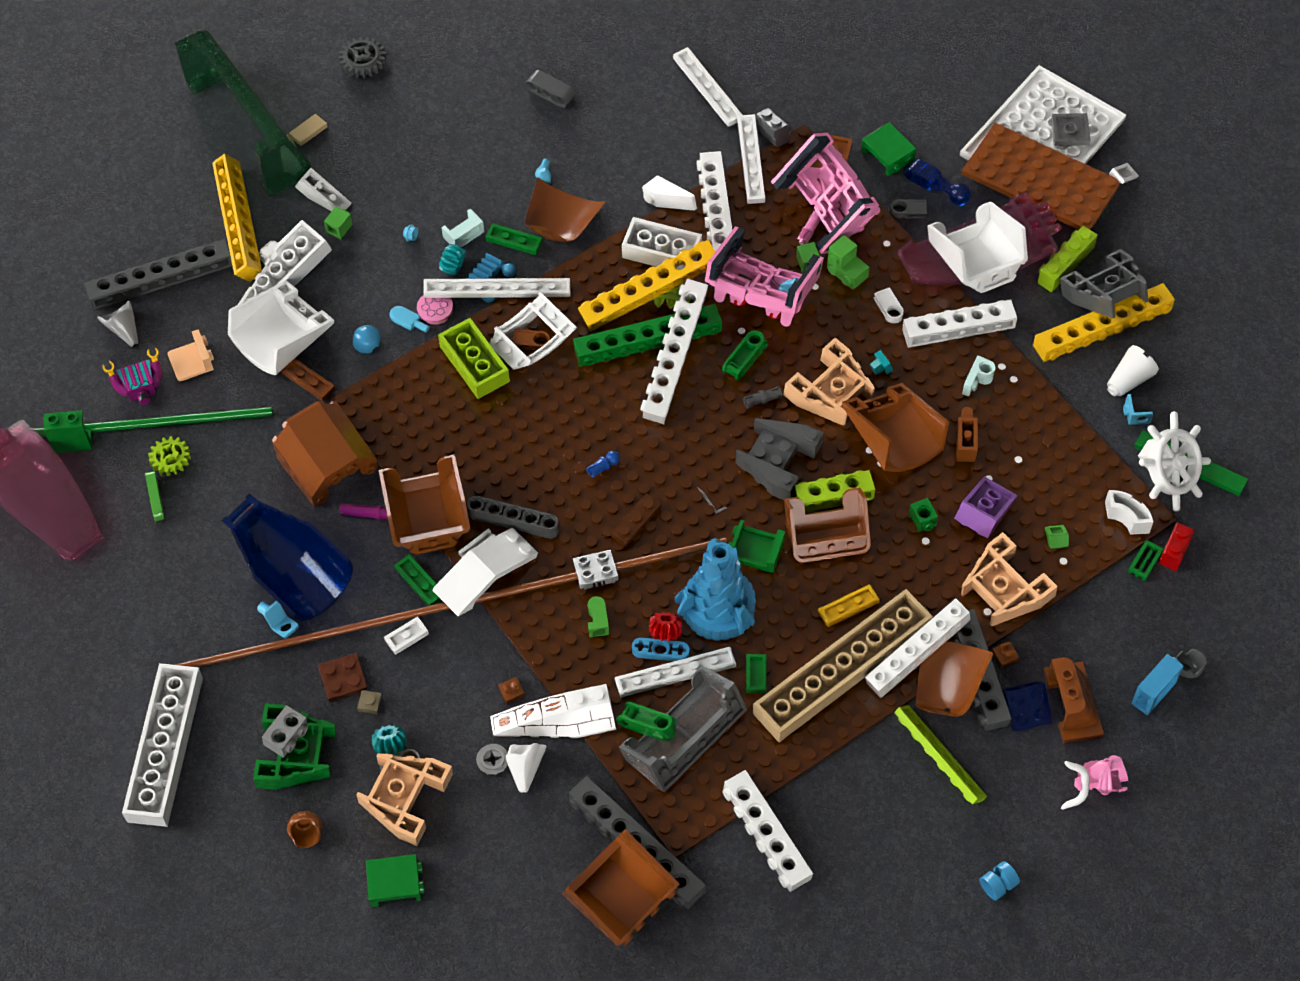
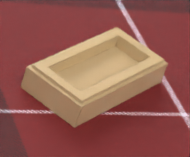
(308, 129)

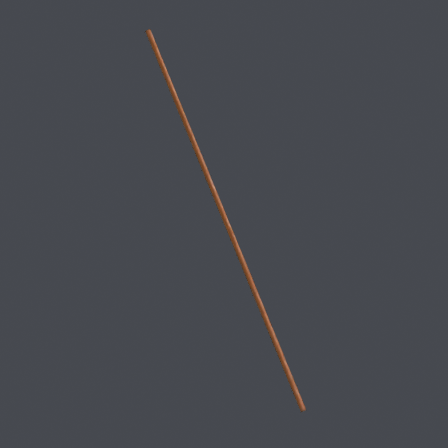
(434, 608)

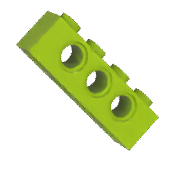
(828, 498)

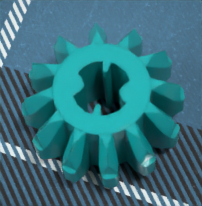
(452, 259)
(389, 740)

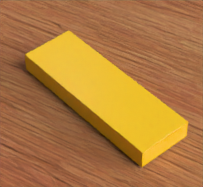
(848, 605)

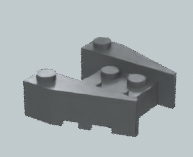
(1106, 287)
(775, 451)

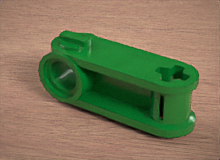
(745, 354)
(648, 722)

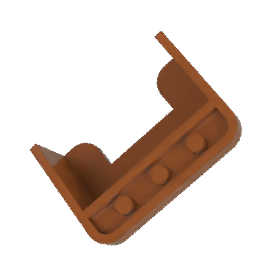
(829, 532)

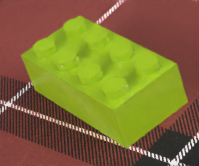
(474, 358)

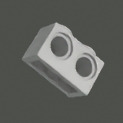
(280, 729)

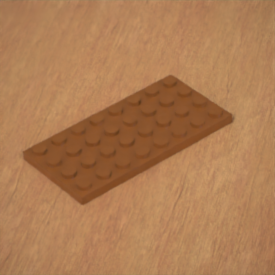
(1020, 165)

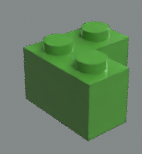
(845, 264)

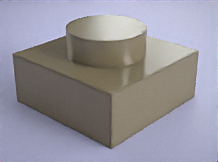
(369, 702)

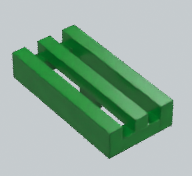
(1138, 572)

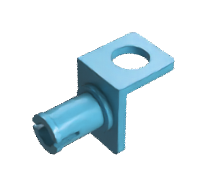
(277, 618)

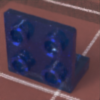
(1028, 705)

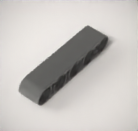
(506, 510)

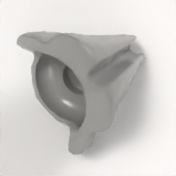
(122, 323)

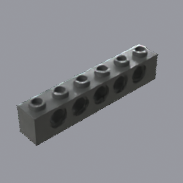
(994, 696)

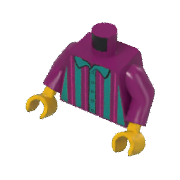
(137, 380)

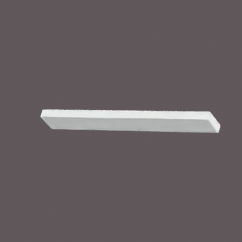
(496, 287)

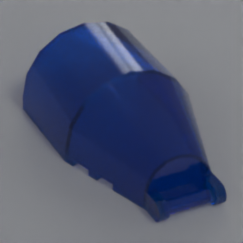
(290, 558)

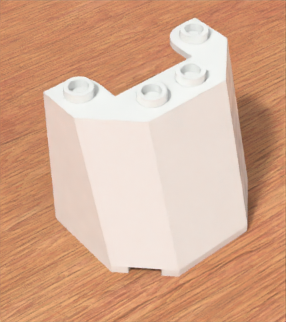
(984, 252)

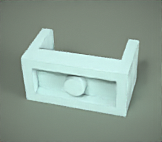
(465, 231)

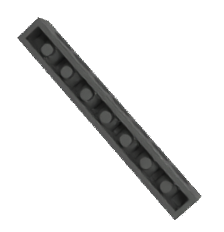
(158, 274)
(588, 790)

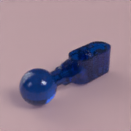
(931, 178)

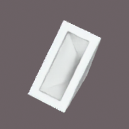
(1123, 173)

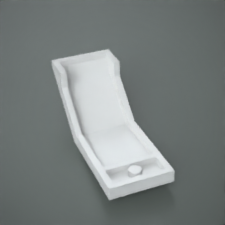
(481, 568)

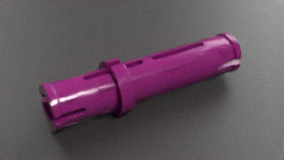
(363, 511)

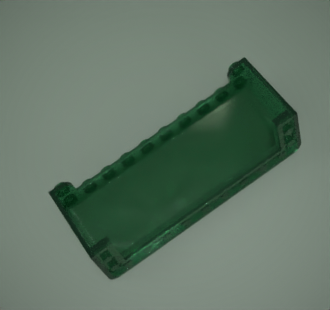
(206, 64)

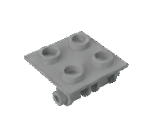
(595, 568)

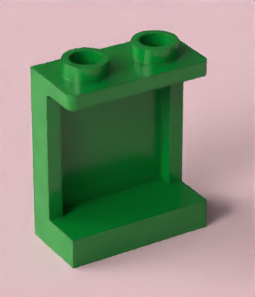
(889, 148)
(67, 431)
(757, 547)
(394, 879)

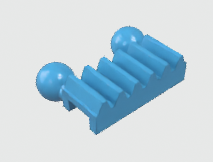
(489, 268)

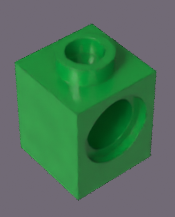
(924, 508)

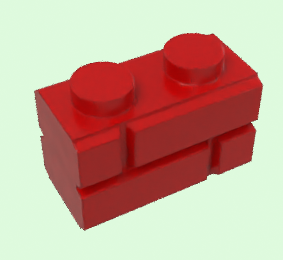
(1176, 546)

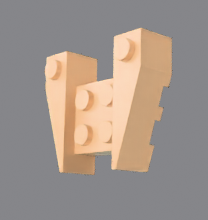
(837, 384)
(1003, 586)
(398, 790)

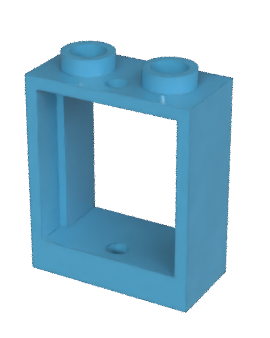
(1157, 684)

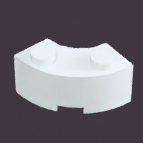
(1129, 512)

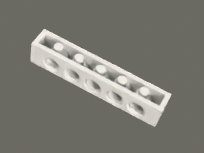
(952, 329)
(918, 648)
(743, 784)

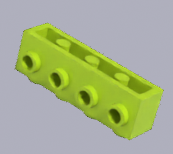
(1067, 258)

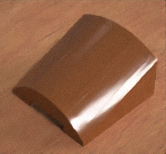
(899, 428)

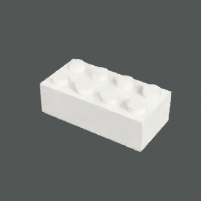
(655, 242)

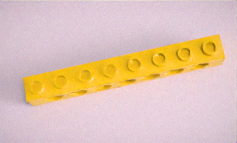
(237, 217)
(645, 294)
(1132, 310)

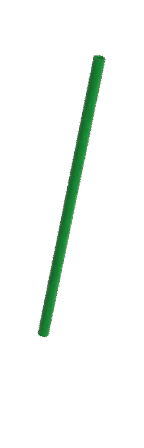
(174, 420)

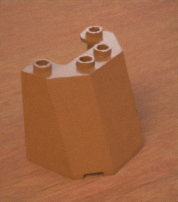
(321, 449)
(427, 509)
(621, 889)

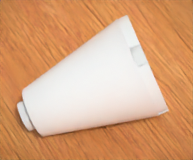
(1131, 371)

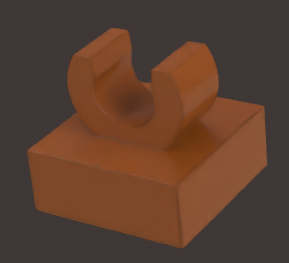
(1005, 654)
(511, 690)

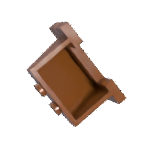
(1081, 715)

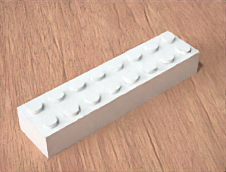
(162, 745)

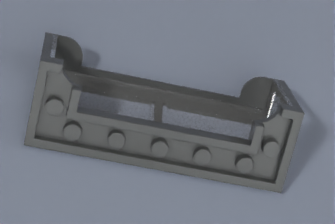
(701, 720)

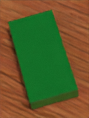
(756, 673)

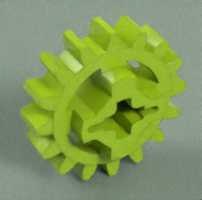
(169, 456)

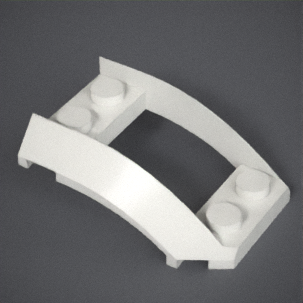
(549, 314)

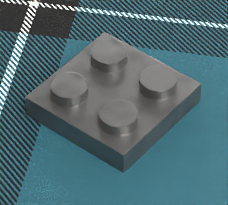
(1070, 129)

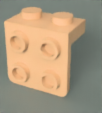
(192, 358)

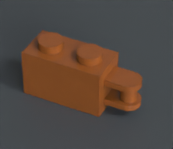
(967, 436)

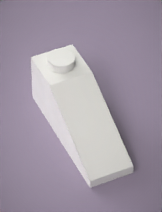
(321, 192)
(668, 195)

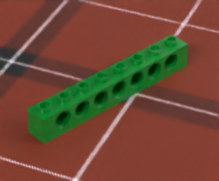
(637, 333)

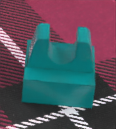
(881, 364)

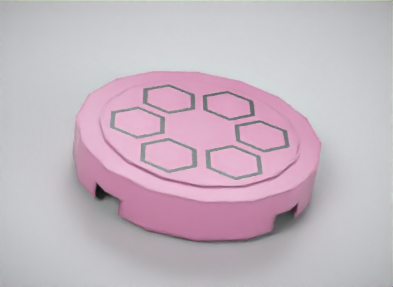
(434, 309)

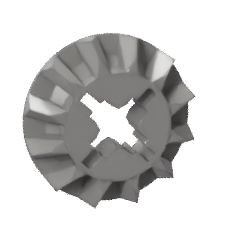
(484, 755)

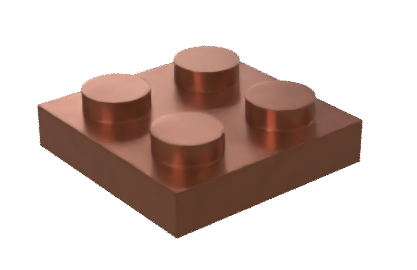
(342, 677)

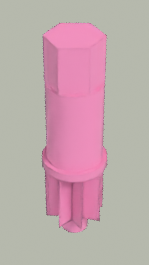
(808, 230)

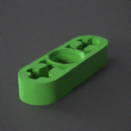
(155, 496)

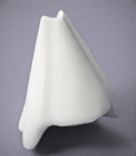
(524, 762)

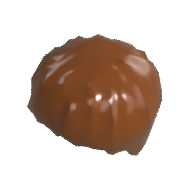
(305, 829)

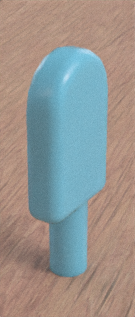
(407, 318)

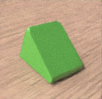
(1057, 536)

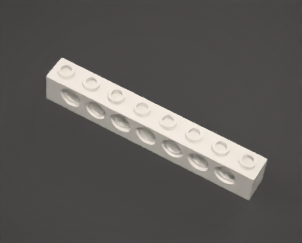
(715, 196)
(658, 411)

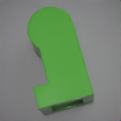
(597, 611)

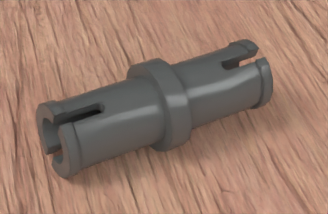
(762, 397)

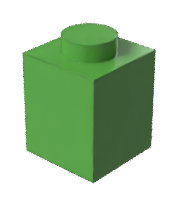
(338, 222)
(804, 253)

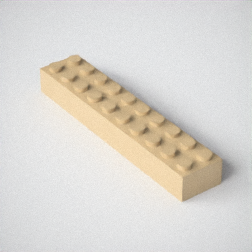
(840, 666)

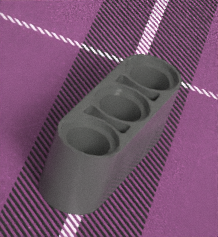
(550, 88)

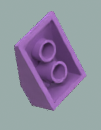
(985, 507)

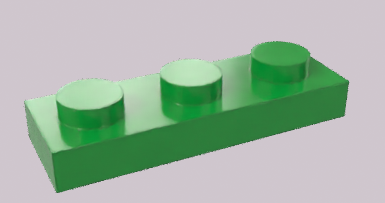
(514, 239)
(417, 579)

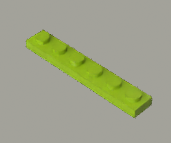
(940, 754)

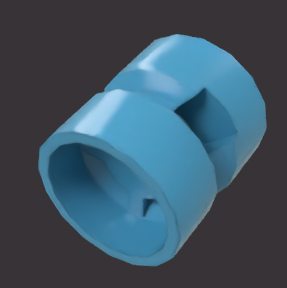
(999, 880)

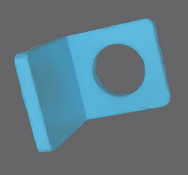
(1133, 417)

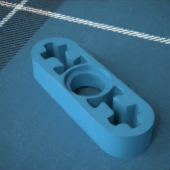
(646, 642)

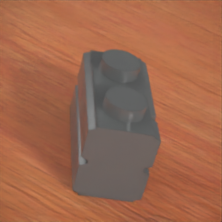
(772, 127)

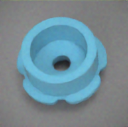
(410, 233)

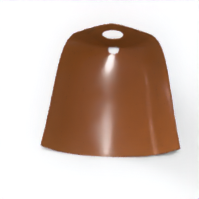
(559, 214)
(951, 678)

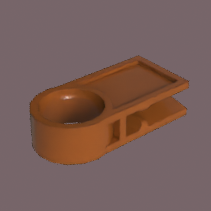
(525, 339)

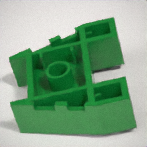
(302, 763)

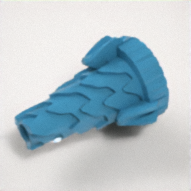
(718, 597)

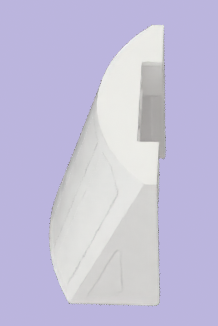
(275, 327)

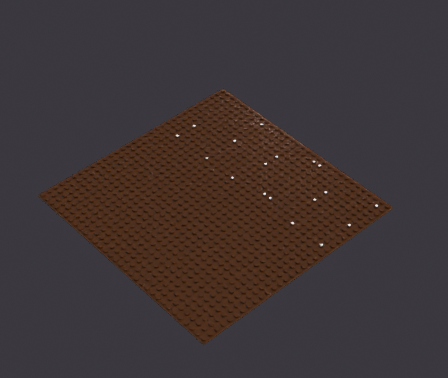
(556, 419)

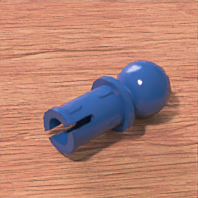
(602, 464)

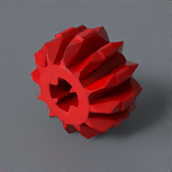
(665, 626)

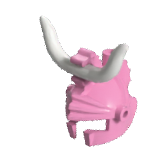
(1103, 775)

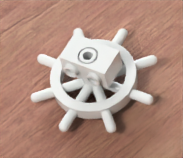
(1169, 463)

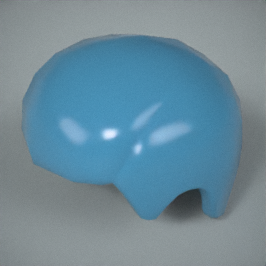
(366, 339)

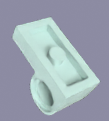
(978, 375)

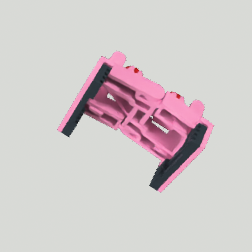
(837, 185)
(766, 279)

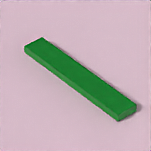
(1211, 473)

